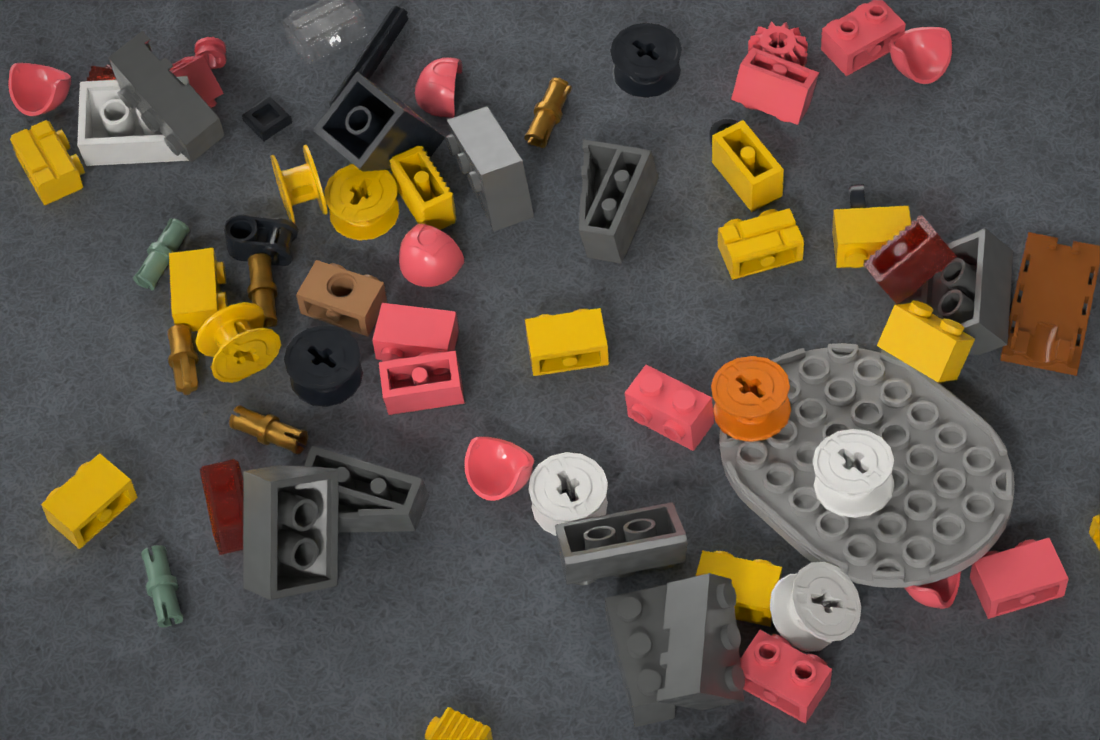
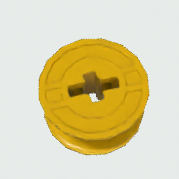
(299, 184)
(362, 202)
(238, 342)

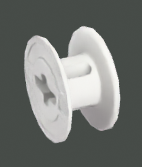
(853, 473)
(580, 477)
(815, 606)

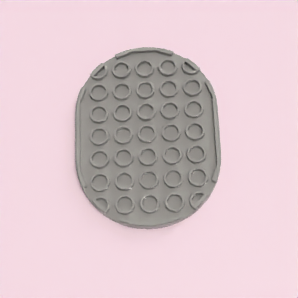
(947, 470)

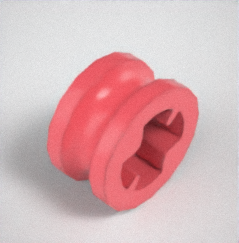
(213, 50)

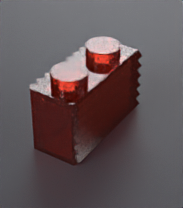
(909, 260)
(225, 503)

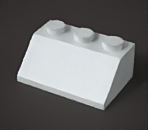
(114, 133)

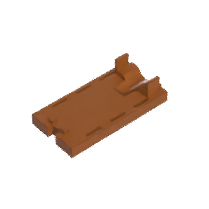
(1052, 304)

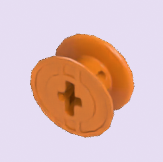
(751, 398)

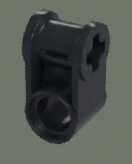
(260, 236)

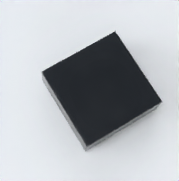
(267, 118)

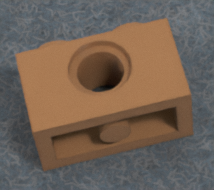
(322, 299)

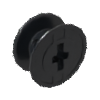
(646, 59)
(327, 348)

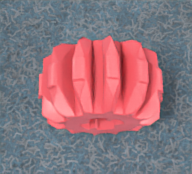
(781, 42)

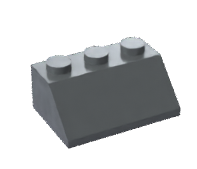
(975, 290)
(290, 530)
(621, 543)

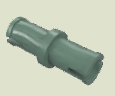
(159, 252)
(162, 586)

